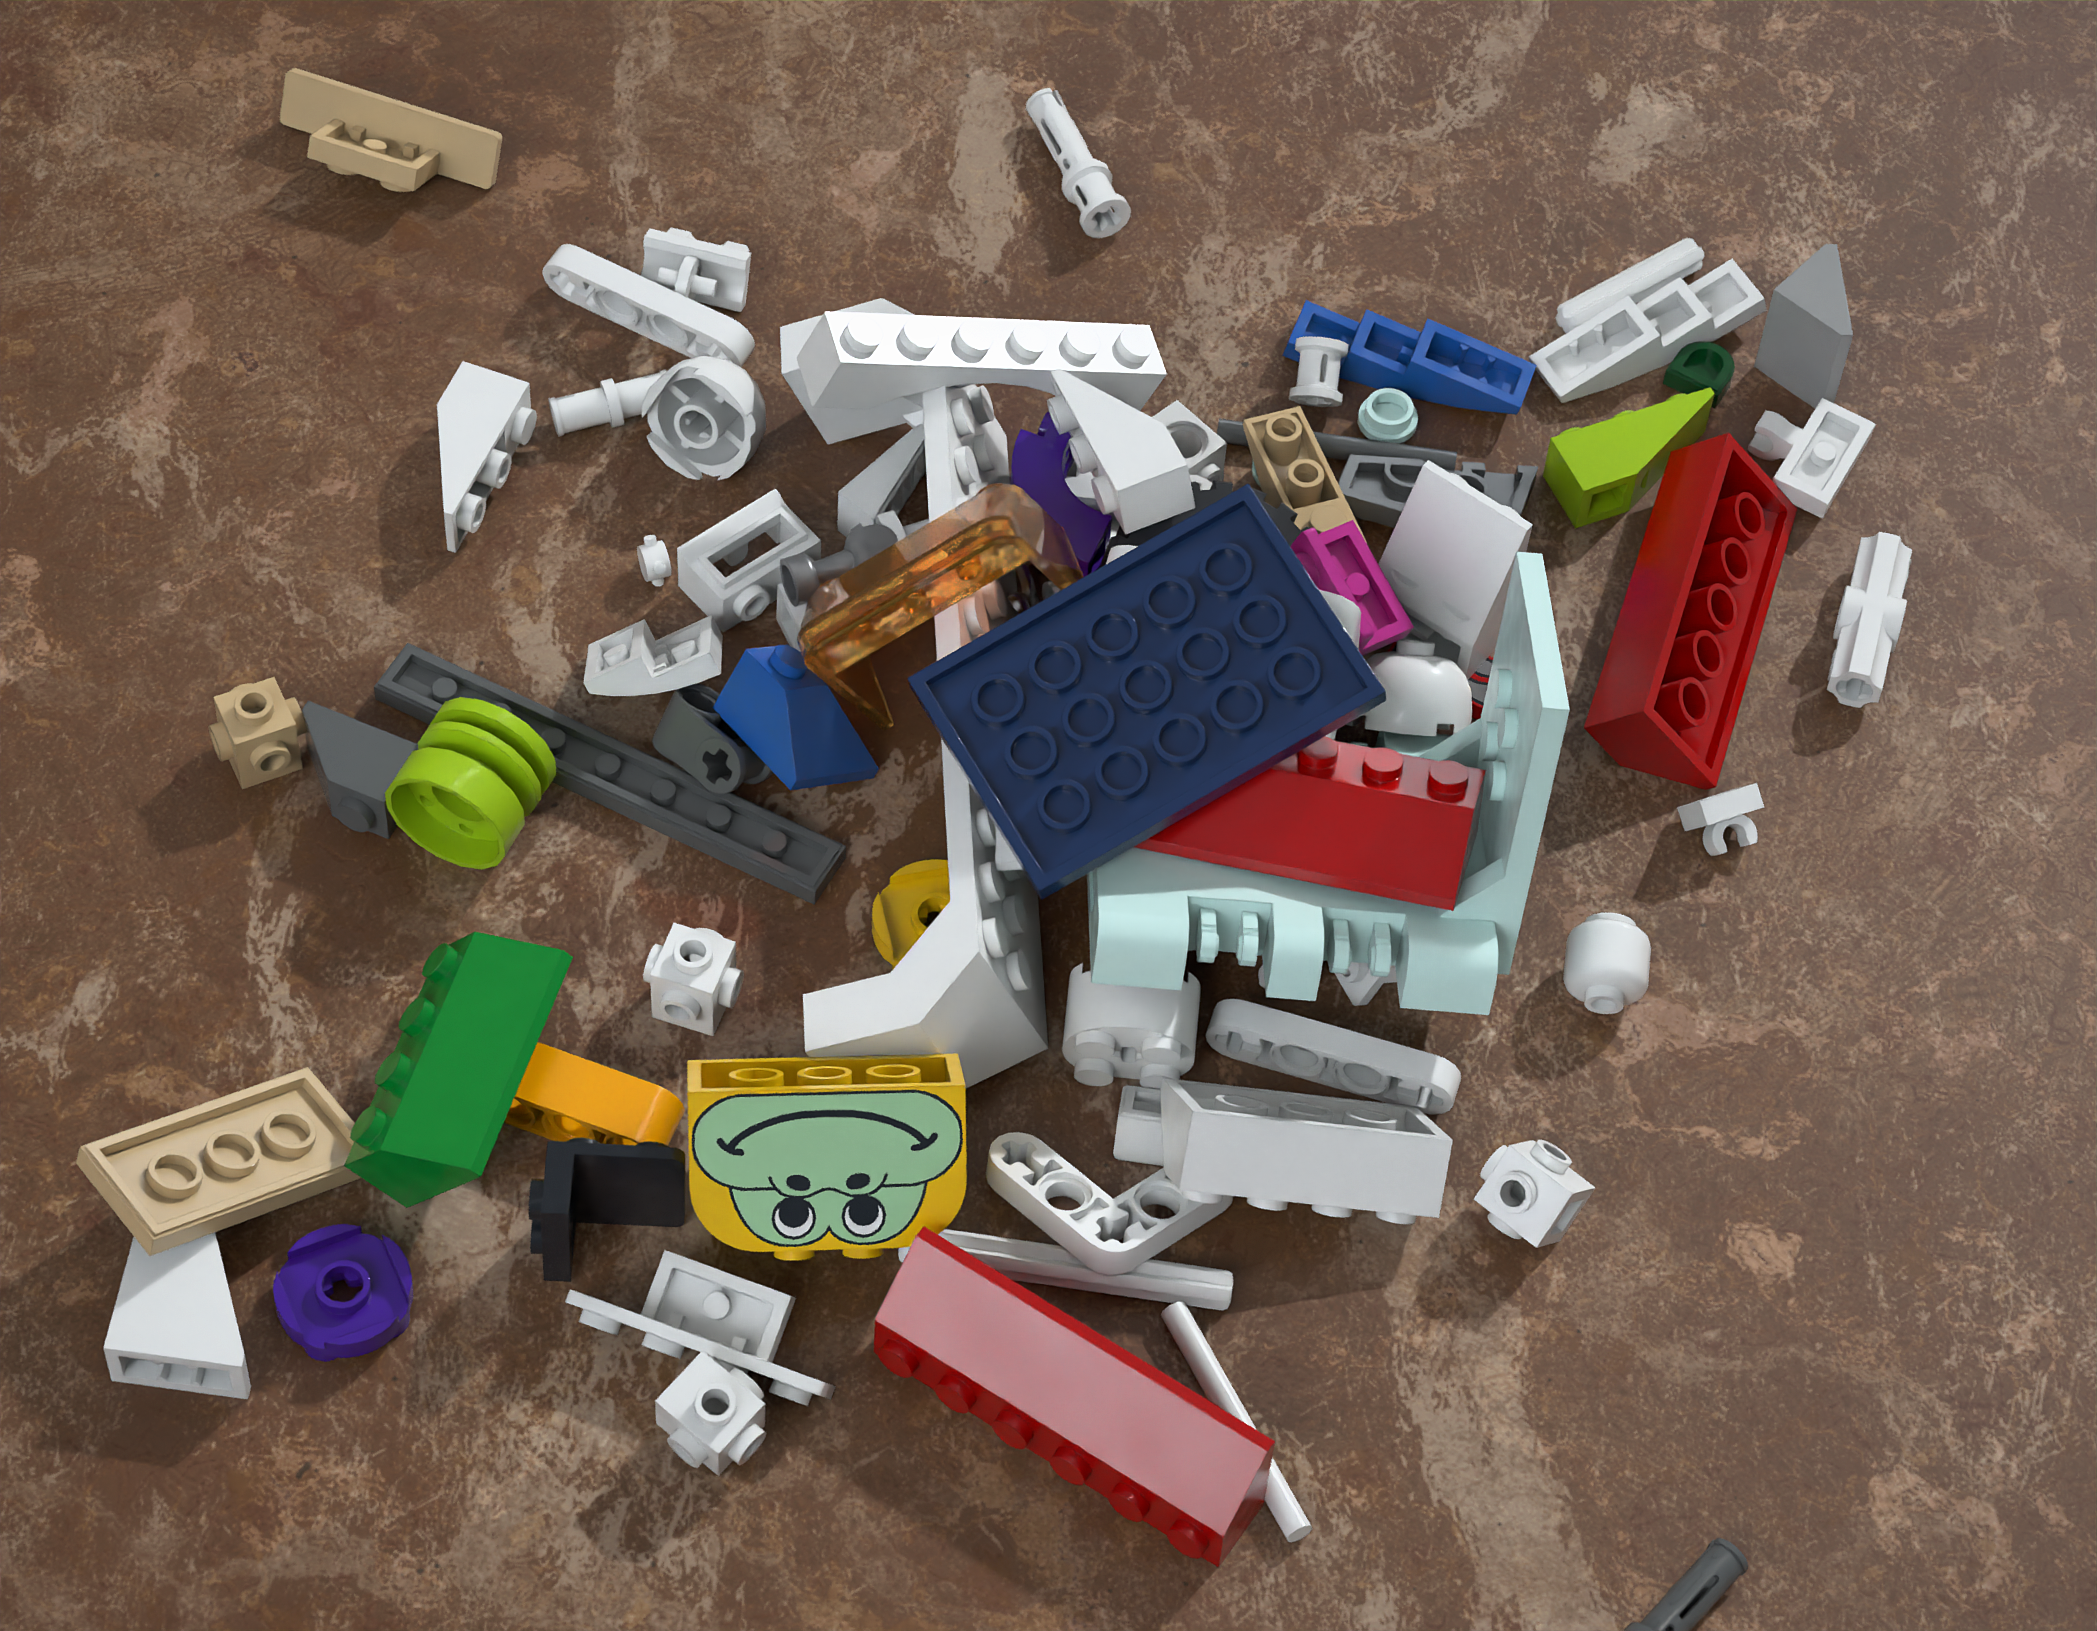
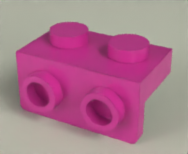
(1345, 566)

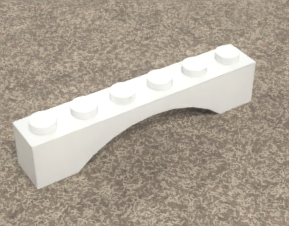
(883, 357)

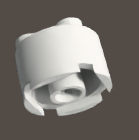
(1129, 1031)

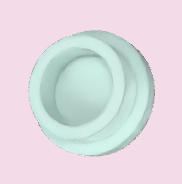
(1388, 416)

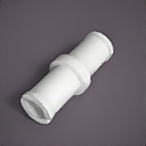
(601, 405)

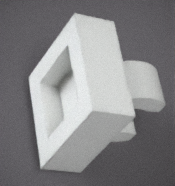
(1723, 811)

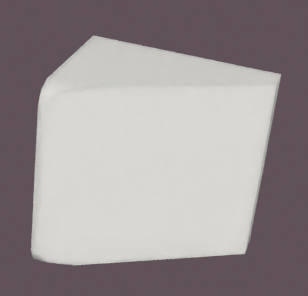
(1139, 1126)

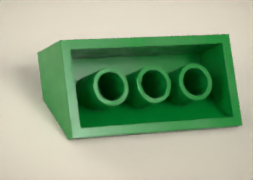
(455, 1065)

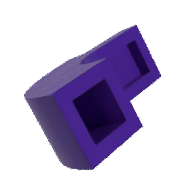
(1040, 469)

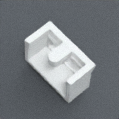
(755, 585)

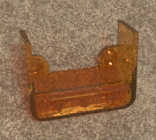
(922, 578)

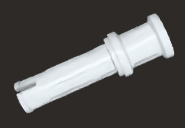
(1084, 179)

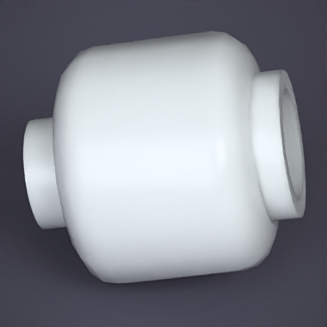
(1607, 962)

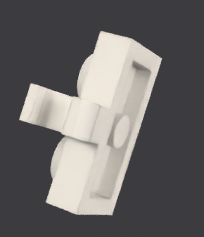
(1814, 456)

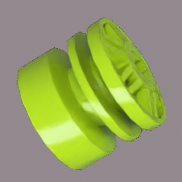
(471, 783)

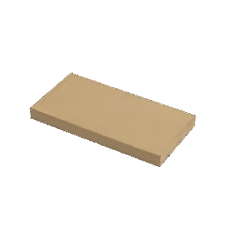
(223, 1160)

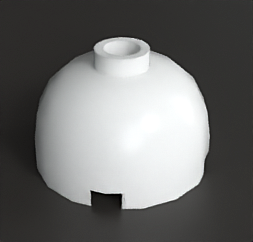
(705, 417)
(1420, 690)

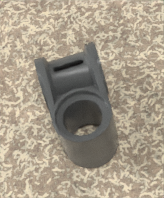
(705, 744)

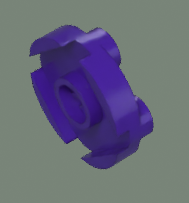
(343, 1328)

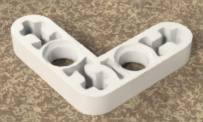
(1099, 1214)

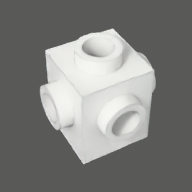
(693, 978)
(1532, 1191)
(712, 1415)

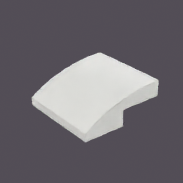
(637, 664)

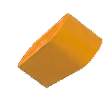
(579, 1098)

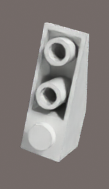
(479, 429)
(1128, 453)

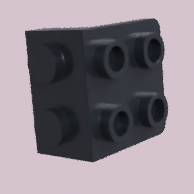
(602, 1186)

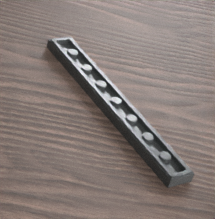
(632, 780)

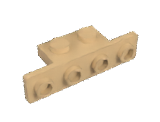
(386, 137)

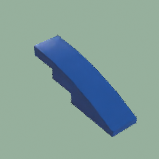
(1425, 365)

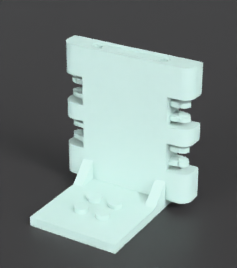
(1160, 905)

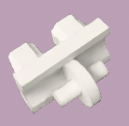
(698, 268)

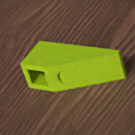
(1616, 461)

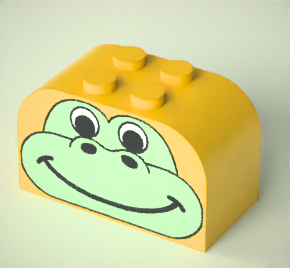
(826, 1151)

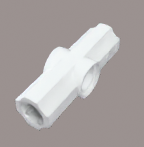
(1869, 620)

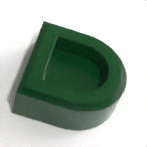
(1701, 367)

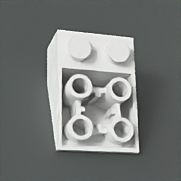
(1454, 565)

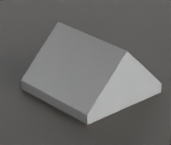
(1808, 329)

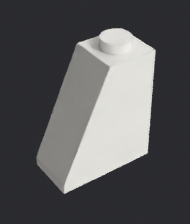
(177, 1323)

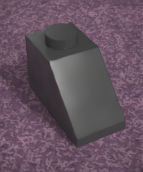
(355, 767)

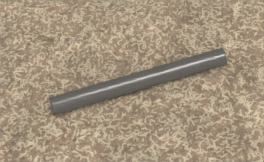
(1342, 446)

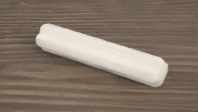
(1637, 282)

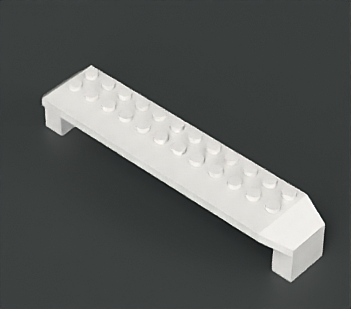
(978, 967)

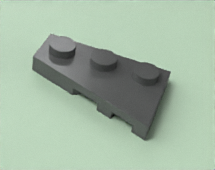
(1381, 485)

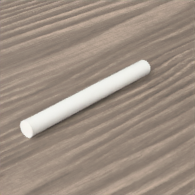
(1221, 1393)

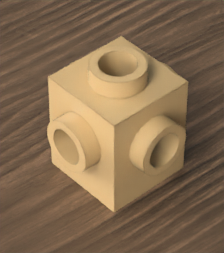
(258, 732)

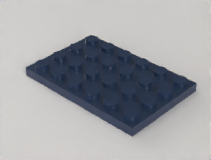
(1146, 690)

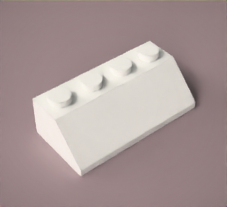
(1302, 1151)

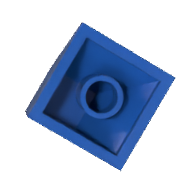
(792, 720)

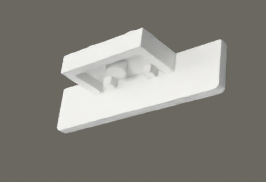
(710, 1313)

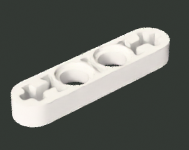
(646, 306)
(1333, 1056)

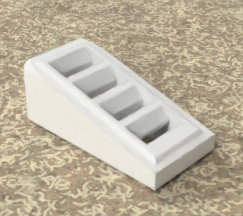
(884, 483)

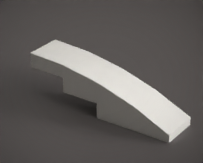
(1647, 335)

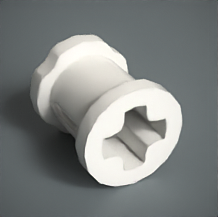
(1318, 371)

